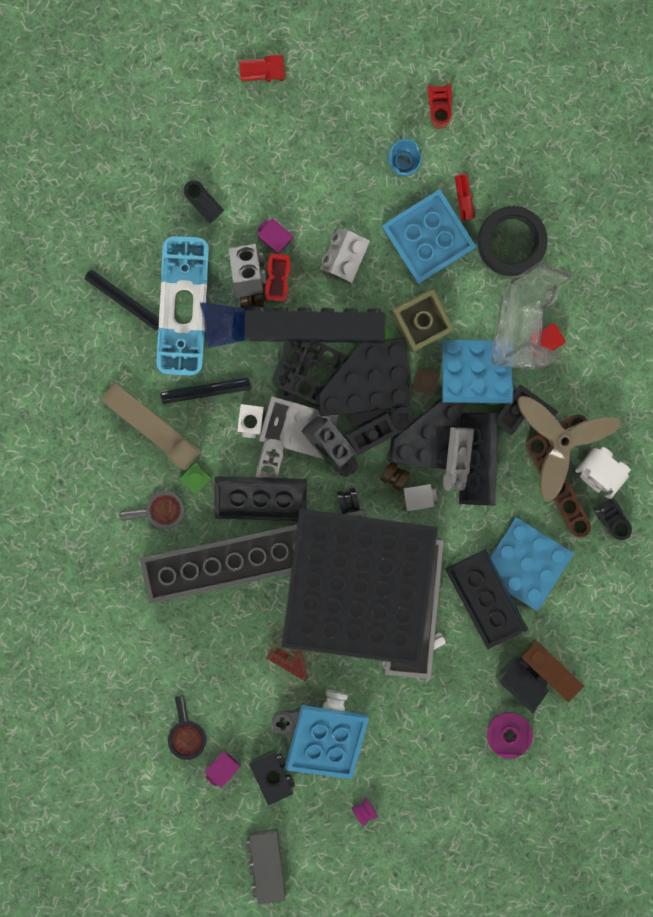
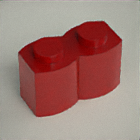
(279, 271)

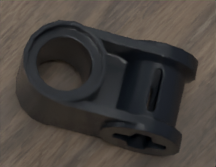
(612, 518)

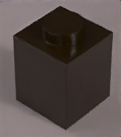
(425, 381)

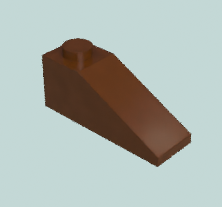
(551, 670)

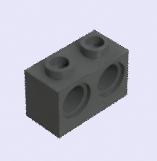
(246, 270)

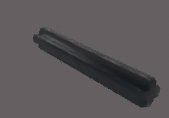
(122, 299)
(205, 390)

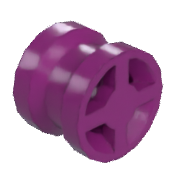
(364, 812)

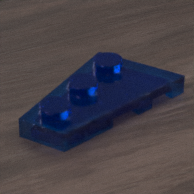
(223, 324)

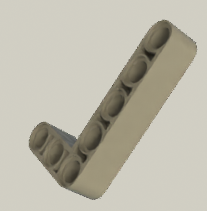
(157, 430)

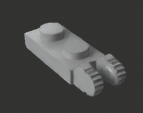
(458, 458)

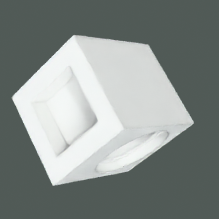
(256, 411)

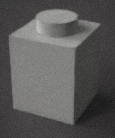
(419, 497)

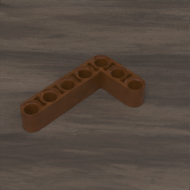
(567, 492)

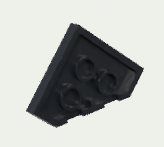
(427, 436)

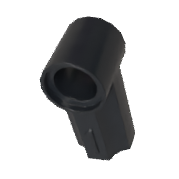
(204, 203)

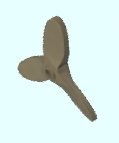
(558, 455)

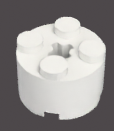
(603, 472)

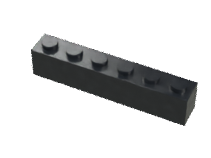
(315, 326)

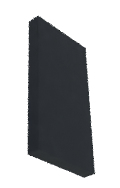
(482, 474)
(259, 498)
(486, 599)

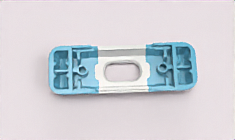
(182, 269)

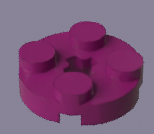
(518, 744)

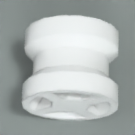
(335, 700)

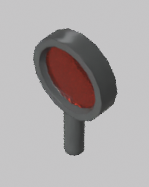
(163, 510)

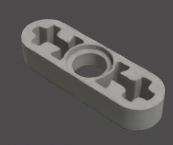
(265, 459)

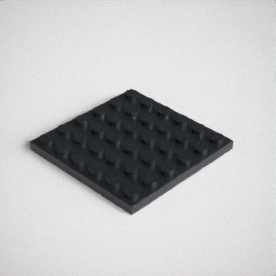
(359, 587)

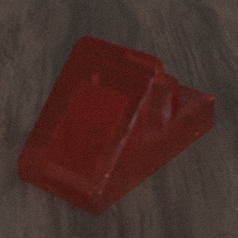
(295, 665)

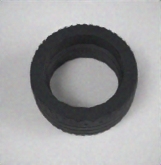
(522, 214)

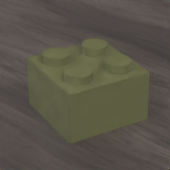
(421, 320)

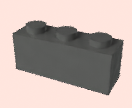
(266, 866)

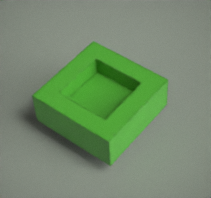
(195, 478)

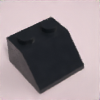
(522, 684)

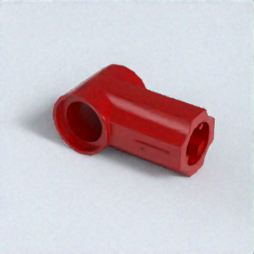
(263, 69)

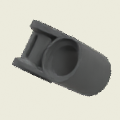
(289, 715)

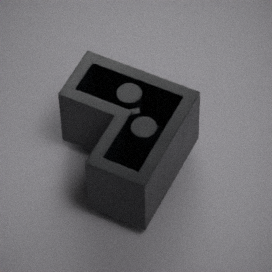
(510, 416)

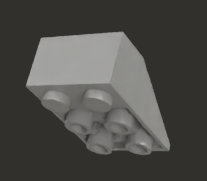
(285, 423)

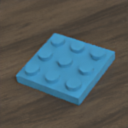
(428, 236)
(471, 375)
(529, 563)
(326, 742)

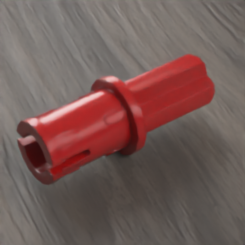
(464, 197)

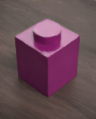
(274, 235)
(222, 769)

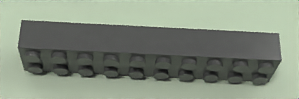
(221, 563)

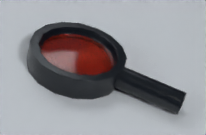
(186, 737)

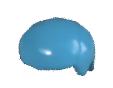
(406, 148)

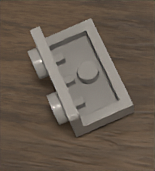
(344, 254)

